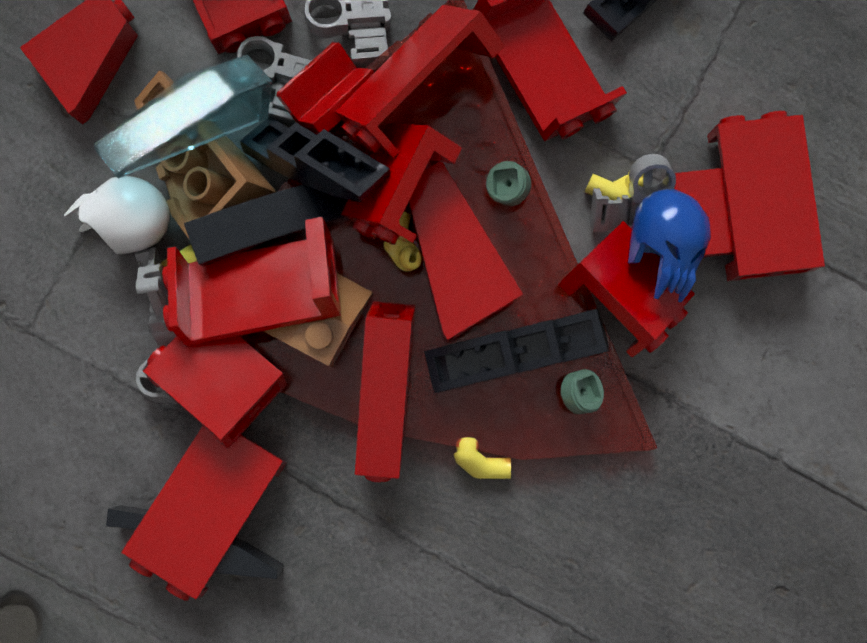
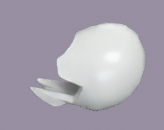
(124, 213)

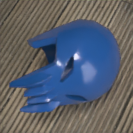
(675, 229)

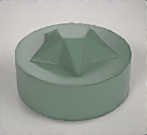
(508, 183)
(582, 392)

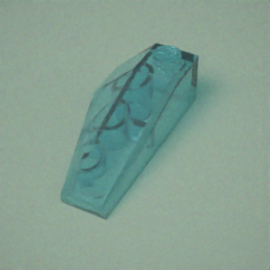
(189, 114)

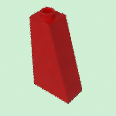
(459, 258)
(384, 390)

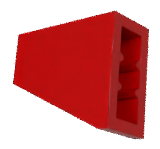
(83, 53)

